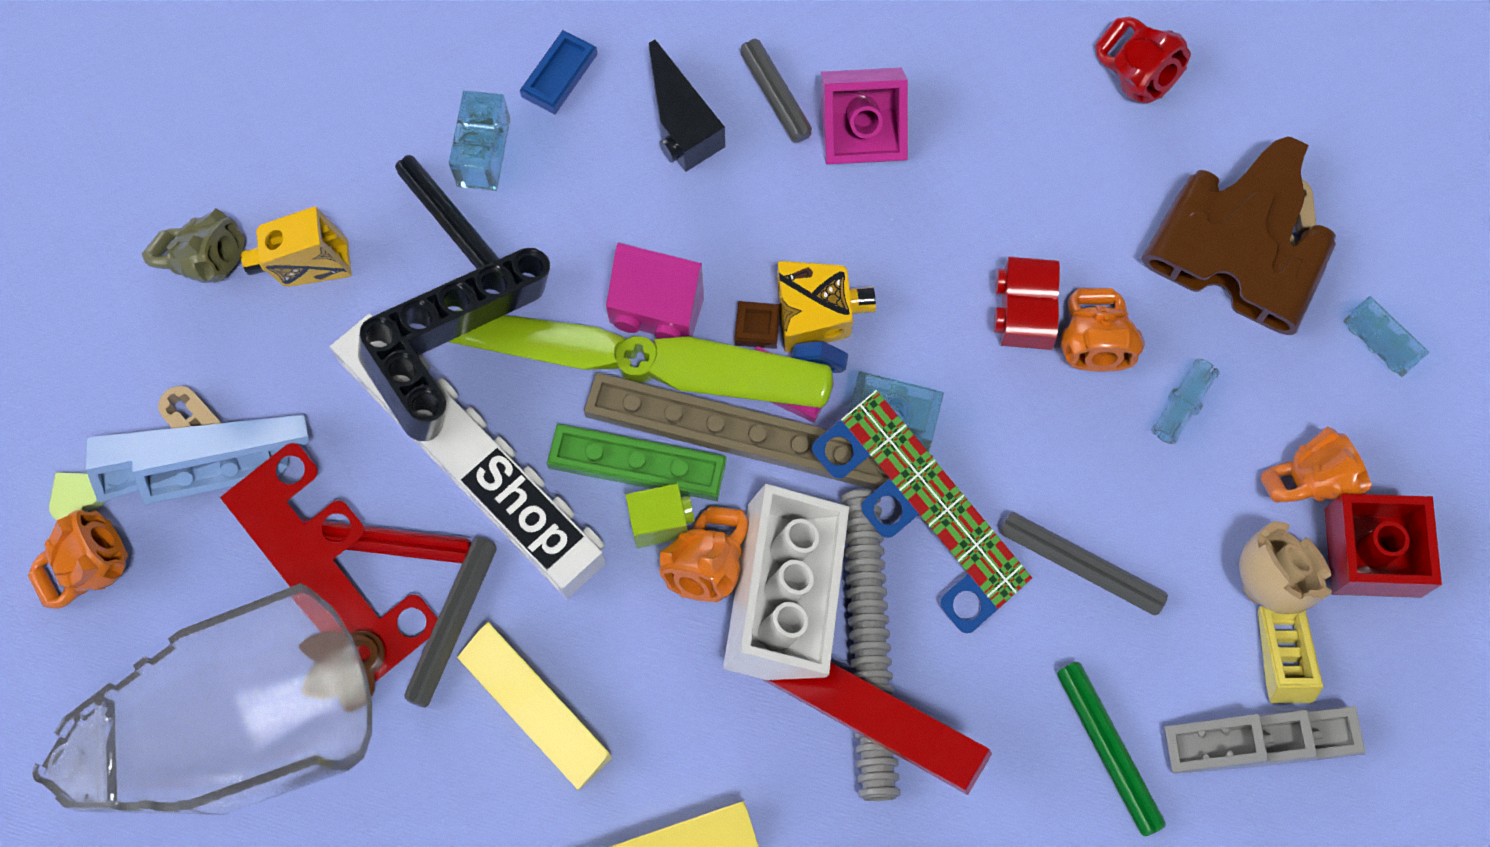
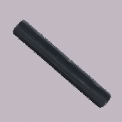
(445, 212)

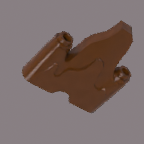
(1243, 239)

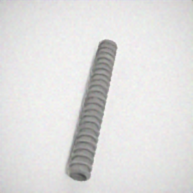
(869, 637)

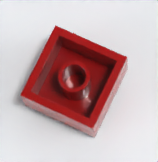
(1382, 545)

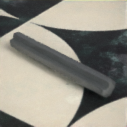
(1084, 563)
(450, 622)

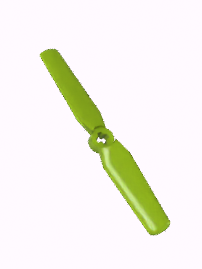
(678, 362)

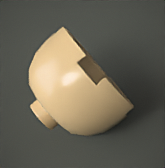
(1283, 571)

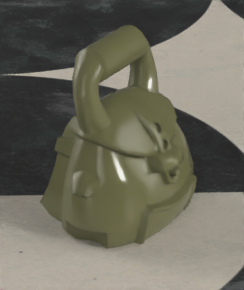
(200, 250)

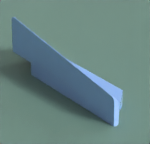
(187, 459)

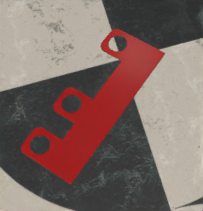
(307, 557)

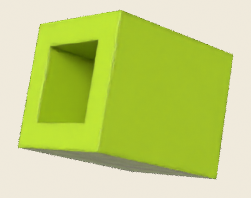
(658, 514)

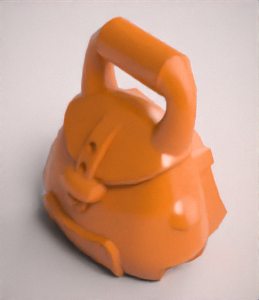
(1100, 335)
(1320, 470)
(83, 556)
(703, 561)

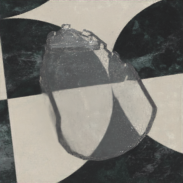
(220, 716)

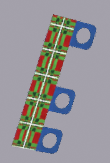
(928, 492)

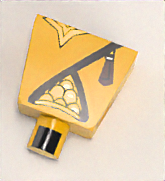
(299, 249)
(818, 302)

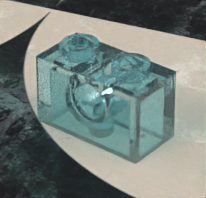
(479, 140)
(915, 403)

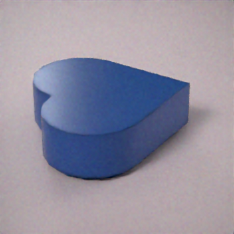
(821, 353)

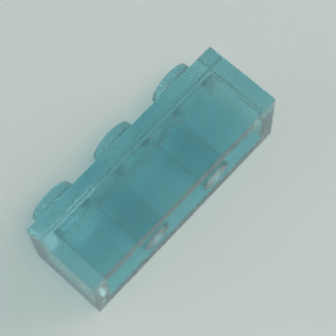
(1385, 336)

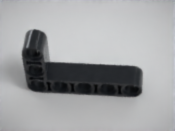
(442, 325)

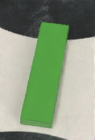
(636, 461)

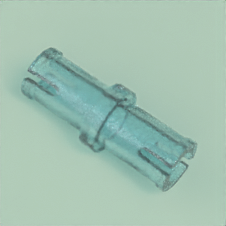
(1185, 401)

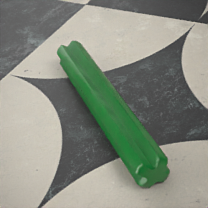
(1111, 749)

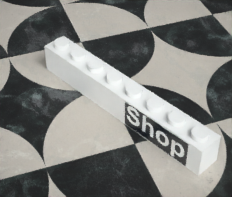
(496, 483)

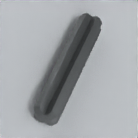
(776, 90)

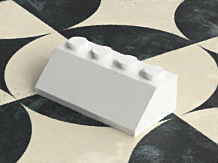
(787, 586)

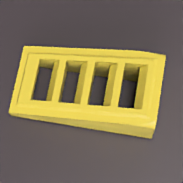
(1289, 683)

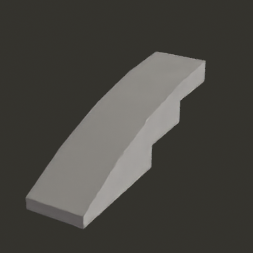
(1264, 740)

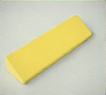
(534, 706)
(719, 828)

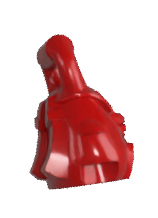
(1147, 61)

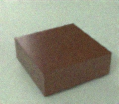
(757, 324)

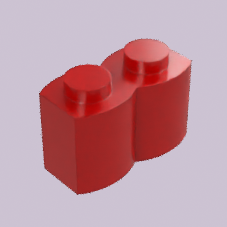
(1028, 303)

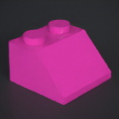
(865, 115)
(654, 293)

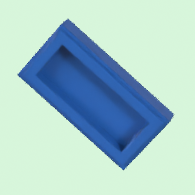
(558, 72)

